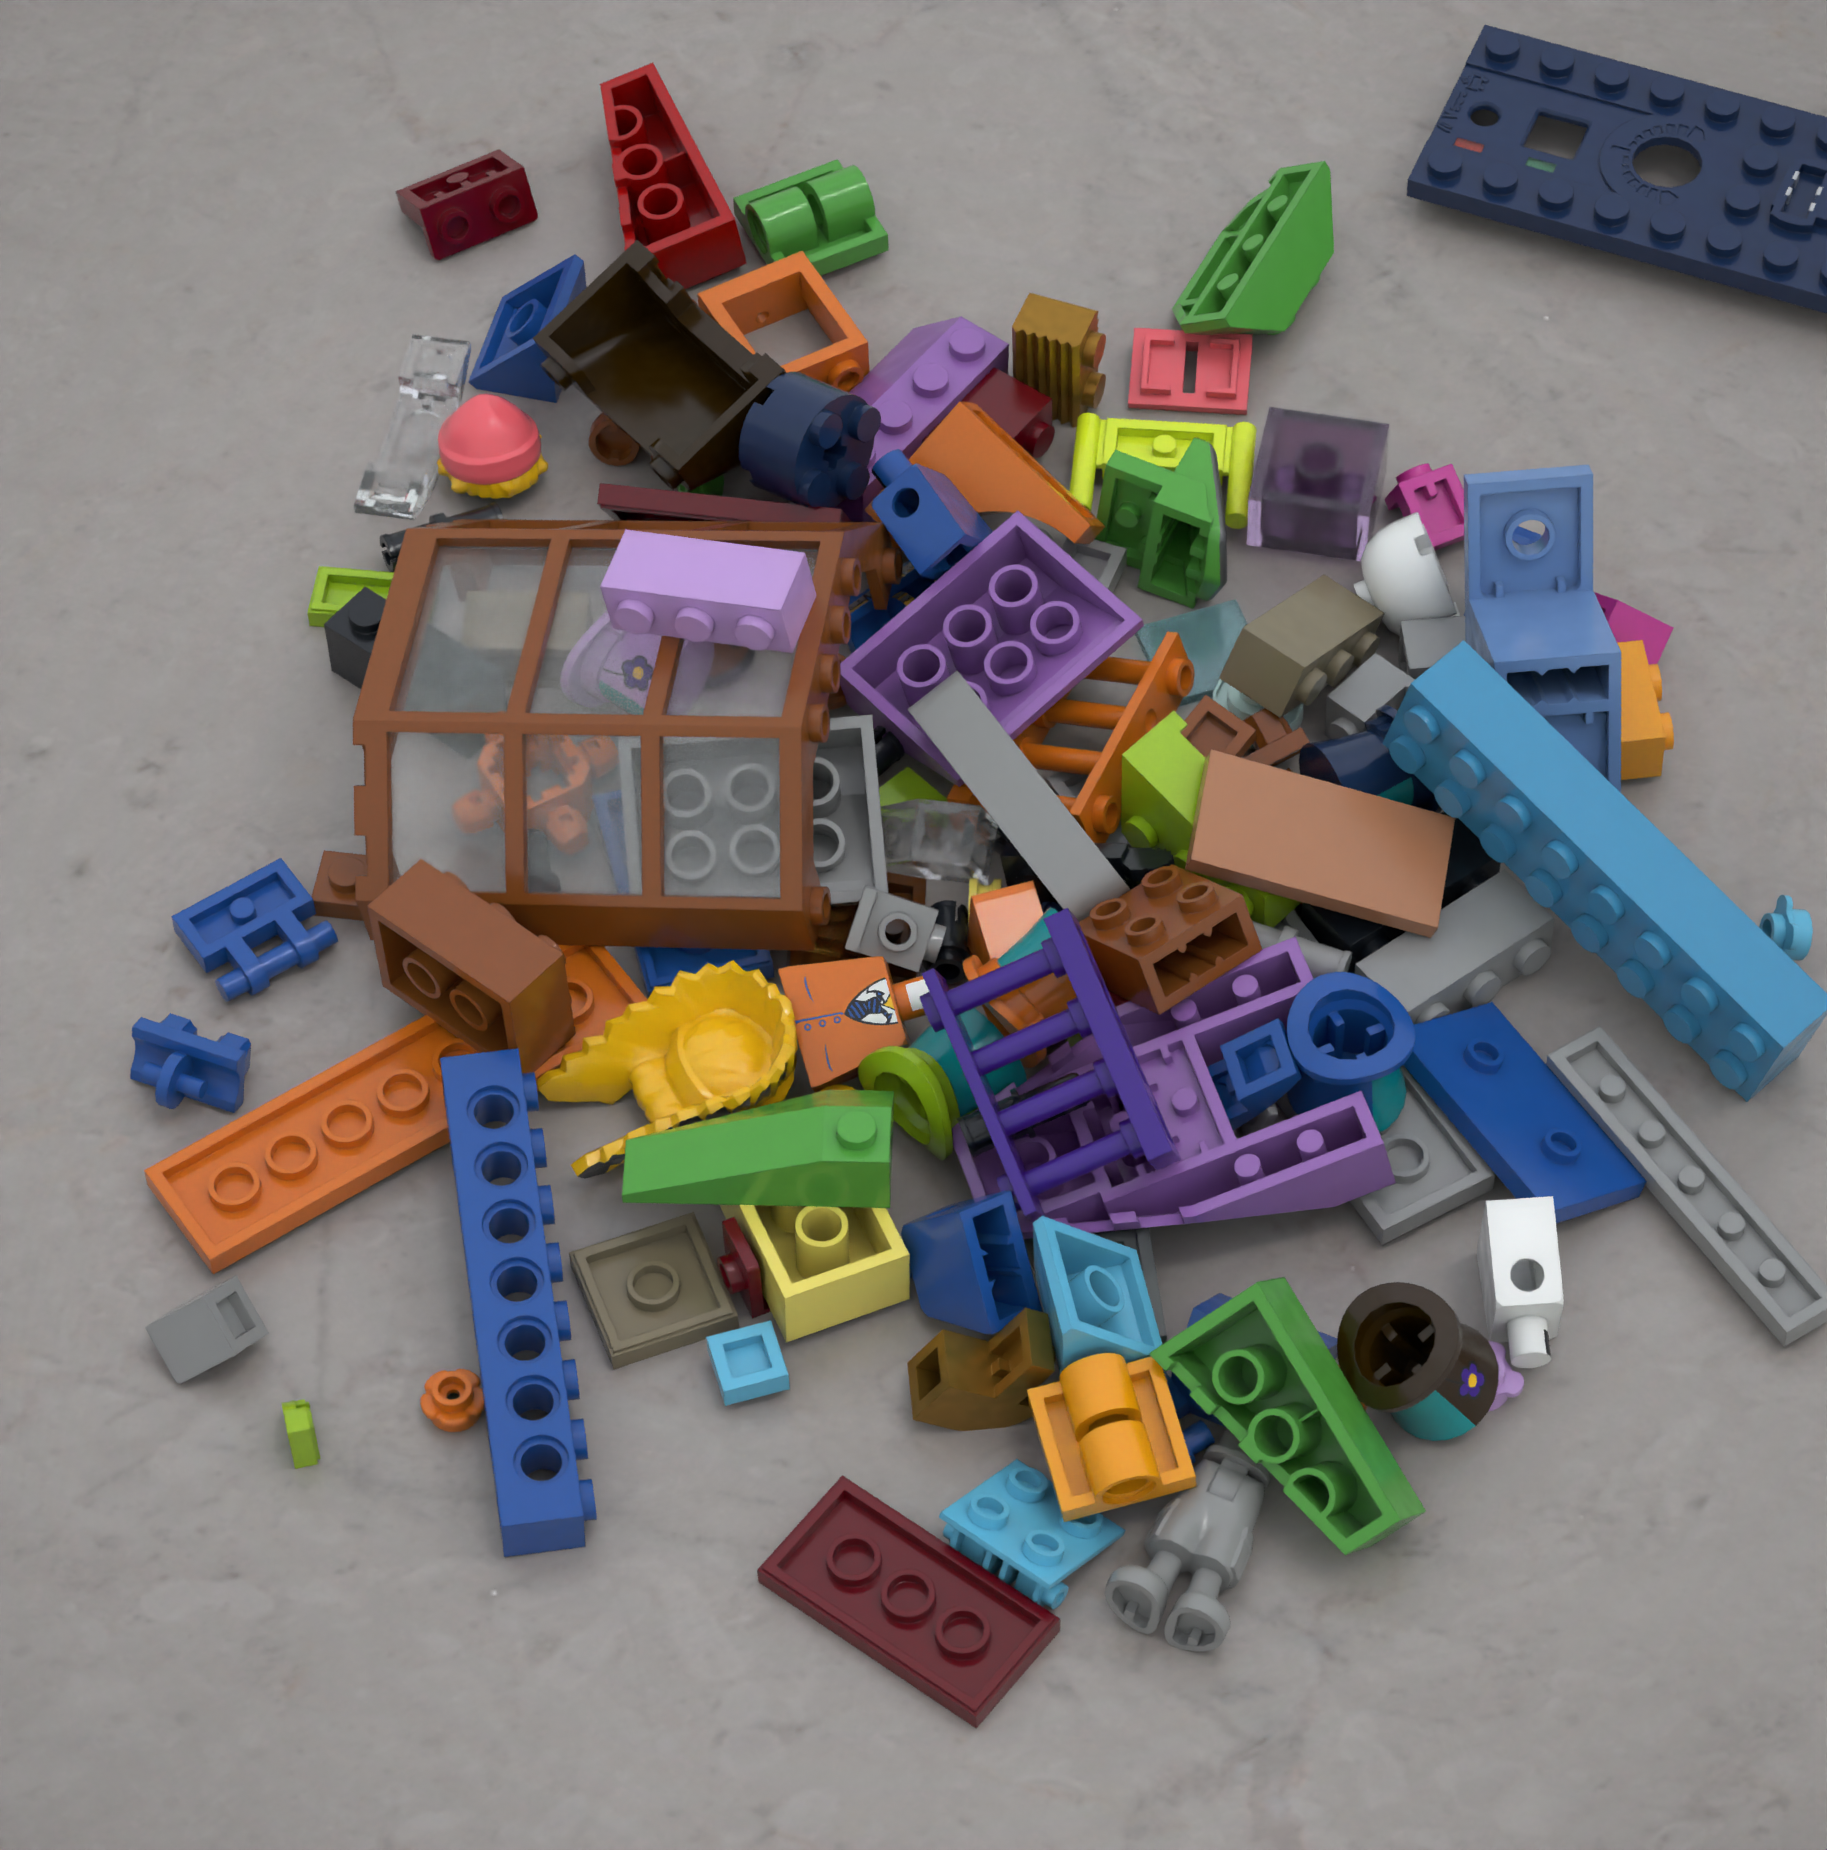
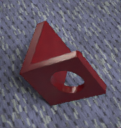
(741, 1270)

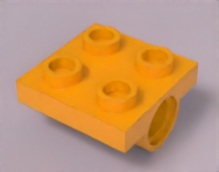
(1110, 1435)

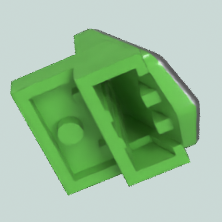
(1168, 522)

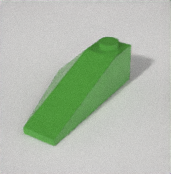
(792, 1152)

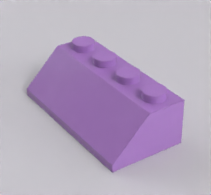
(920, 386)

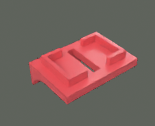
(1160, 371)

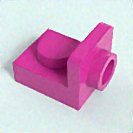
(1437, 499)

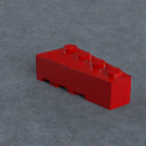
(665, 183)

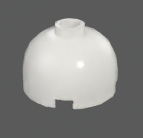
(1404, 575)

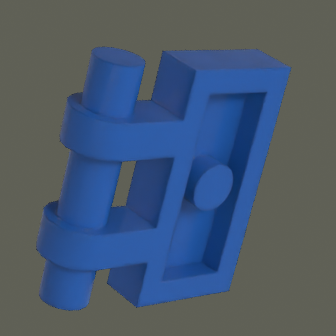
(247, 915)

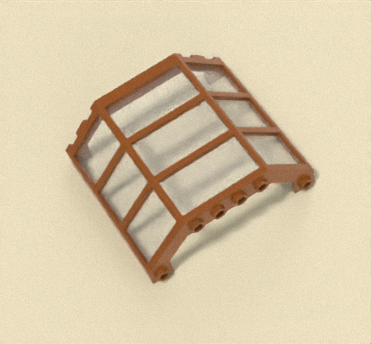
(593, 768)

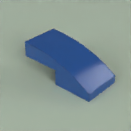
(1254, 1072)

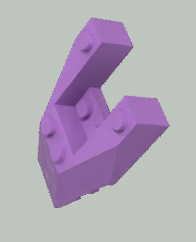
(1283, 1168)

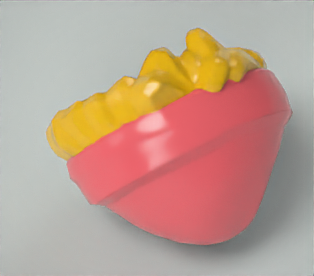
(490, 448)

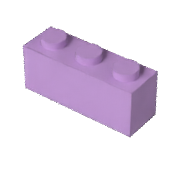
(708, 591)

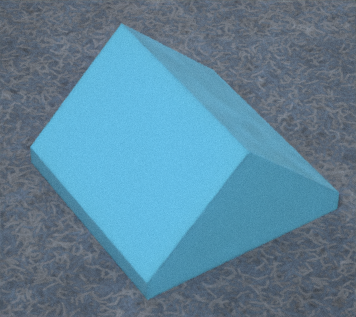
(1092, 1294)

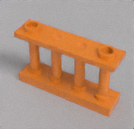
(1159, 692)

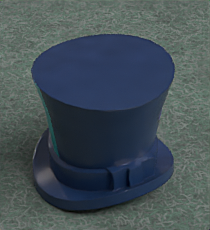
(1366, 764)

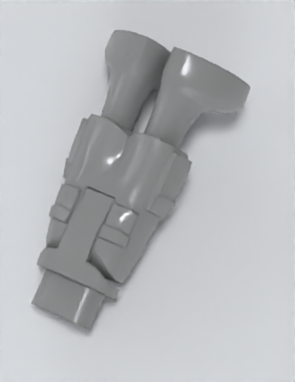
(1200, 1533)

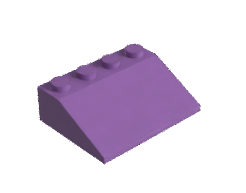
(1011, 621)

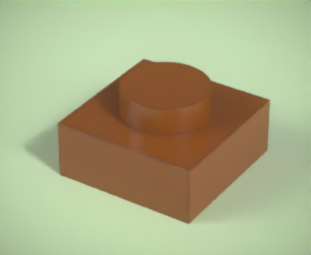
(1217, 729)
(335, 885)

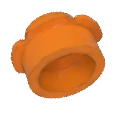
(457, 1413)

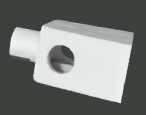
(1521, 1277)

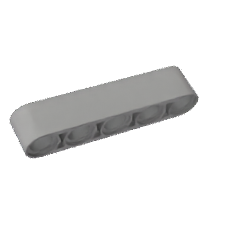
(1017, 797)

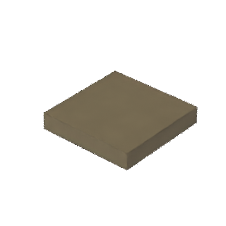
(653, 1290)

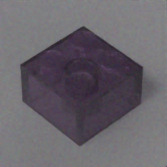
(1317, 484)

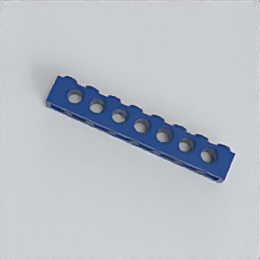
(531, 1512)

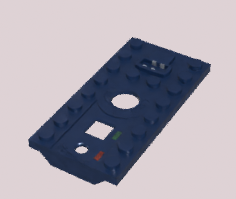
(1743, 221)

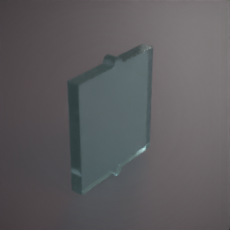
(1207, 639)

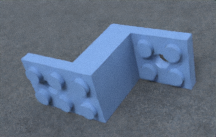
(1536, 604)

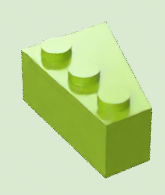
(1160, 805)

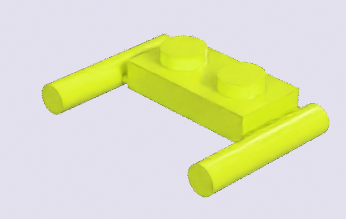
(1164, 445)

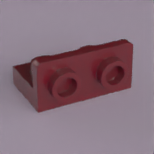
(470, 203)

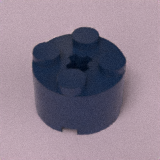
(809, 442)

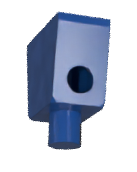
(925, 514)
(972, 1263)

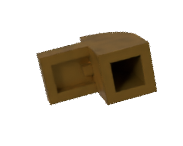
(980, 1382)

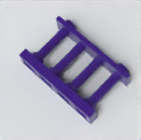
(1086, 1014)

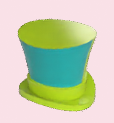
(931, 1083)

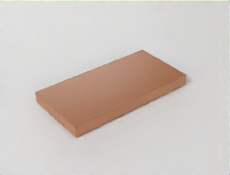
(1320, 843)

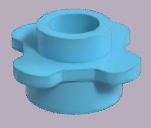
(1789, 928)

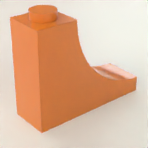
(999, 474)

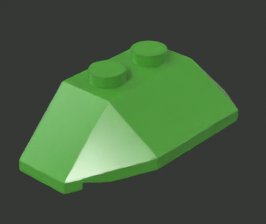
(1264, 258)

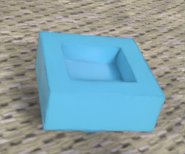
(748, 1363)

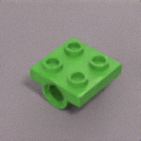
(818, 212)

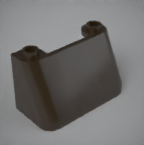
(658, 368)

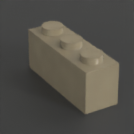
(1303, 646)

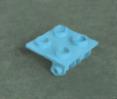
(1019, 1526)

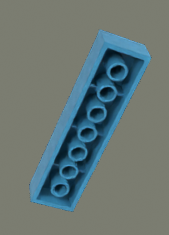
(1605, 871)

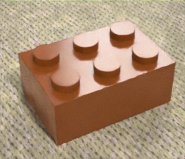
(471, 966)

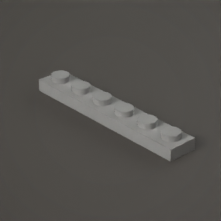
(1693, 1186)

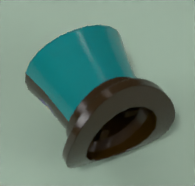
(1416, 1361)

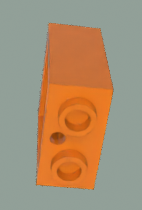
(780, 292)

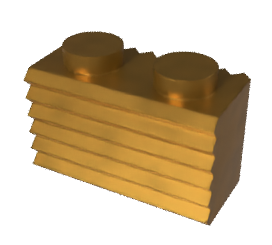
(1059, 354)

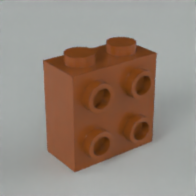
(1169, 937)

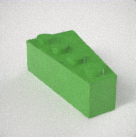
(1294, 1412)

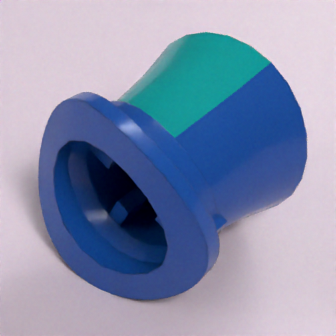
(1347, 1041)

